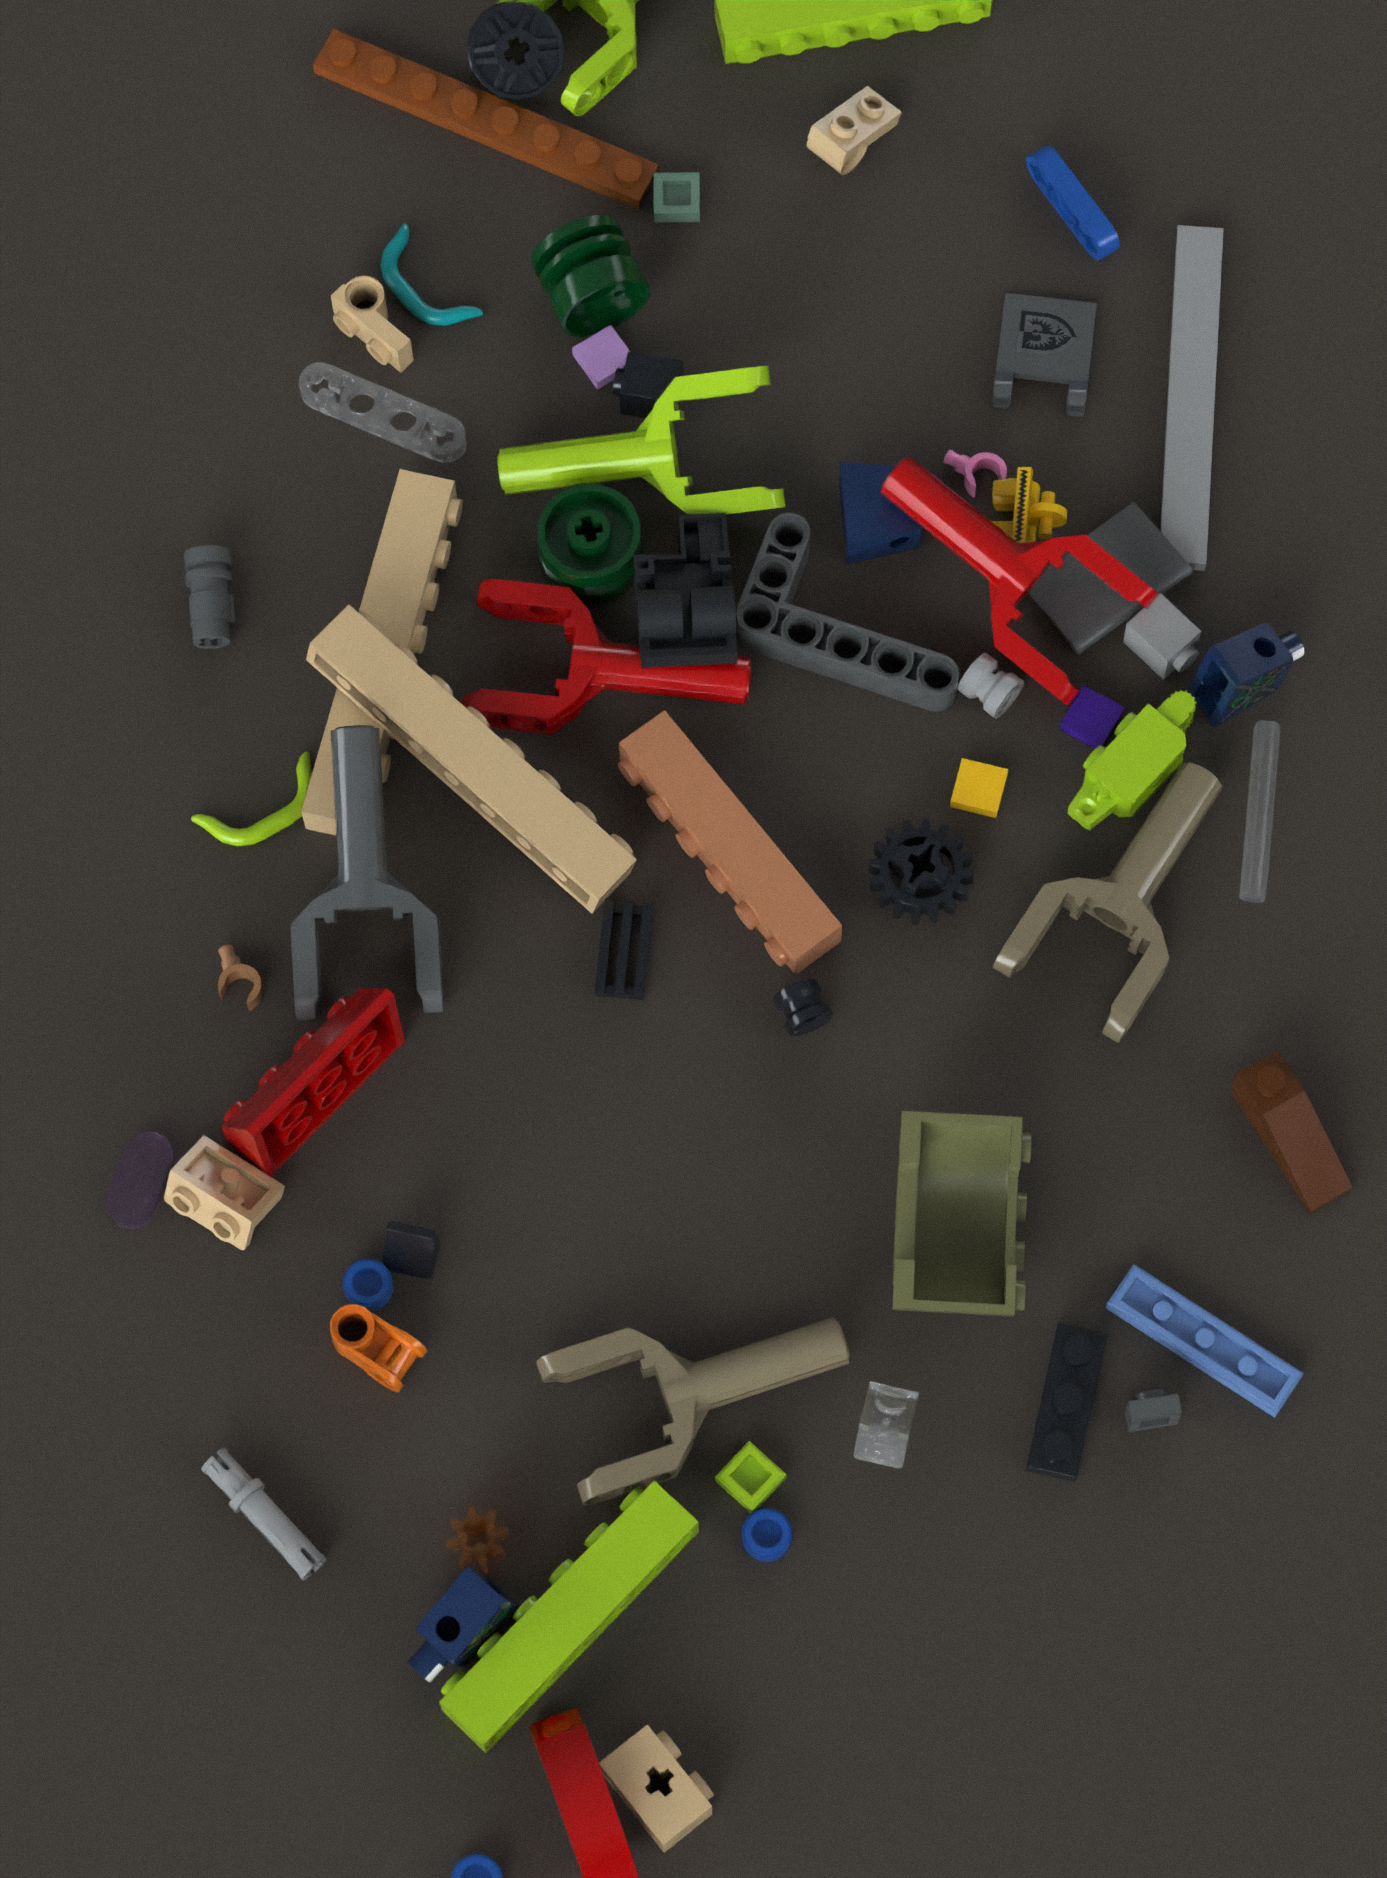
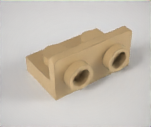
(221, 1192)

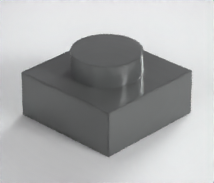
(1152, 1410)

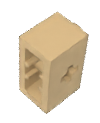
(663, 1817)

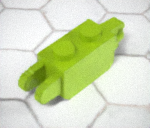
(1135, 762)

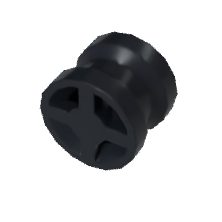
(802, 1007)

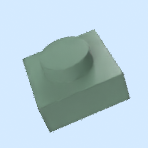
(677, 197)

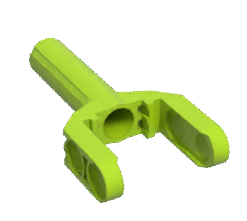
(610, 62)
(641, 453)

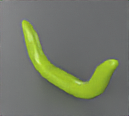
(267, 826)

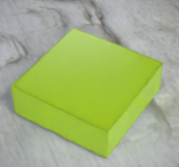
(750, 1477)

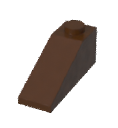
(1291, 1130)

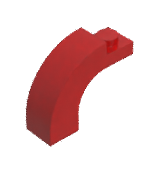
(583, 1797)

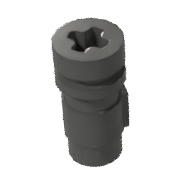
(209, 600)

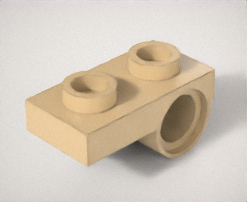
(849, 129)
(371, 324)

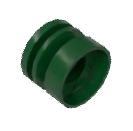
(590, 275)

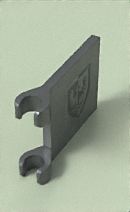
(1045, 343)

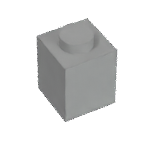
(1163, 637)

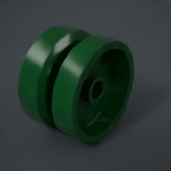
(589, 542)

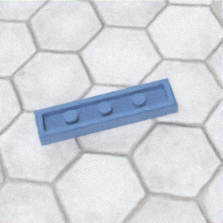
(1204, 1340)

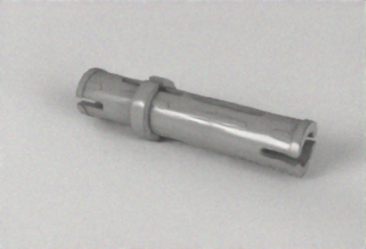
(248, 1497)

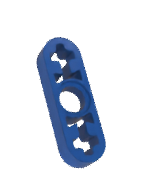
(1072, 202)

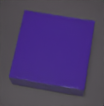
(1092, 718)

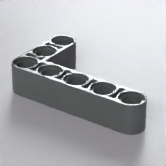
(830, 633)

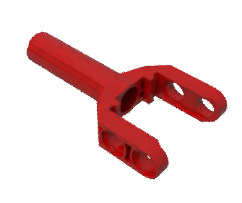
(1006, 564)
(593, 666)

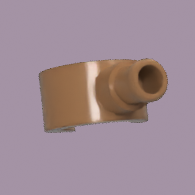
(234, 970)

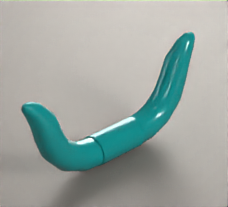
(409, 296)

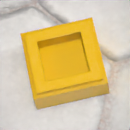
(979, 788)

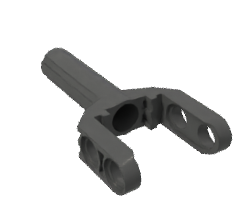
(362, 876)

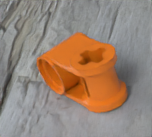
(383, 1351)

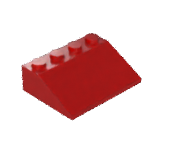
(315, 1079)

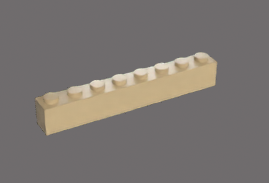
(397, 598)
(471, 757)

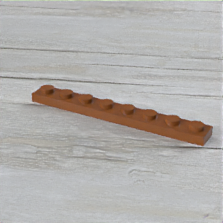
(486, 119)

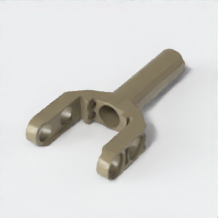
(1126, 895)
(690, 1389)

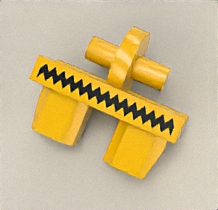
(1022, 497)

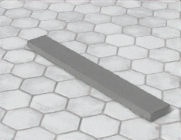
(1191, 392)

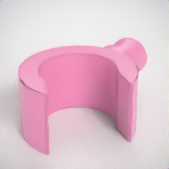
(968, 466)

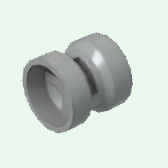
(992, 687)

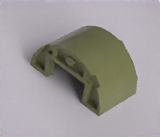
(959, 1214)

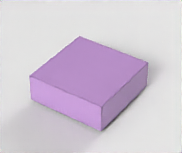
(601, 356)

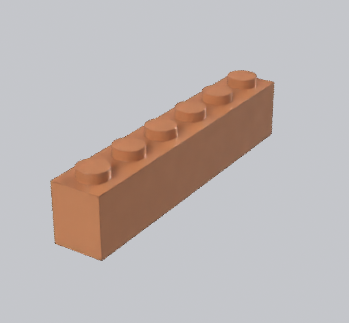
(729, 843)

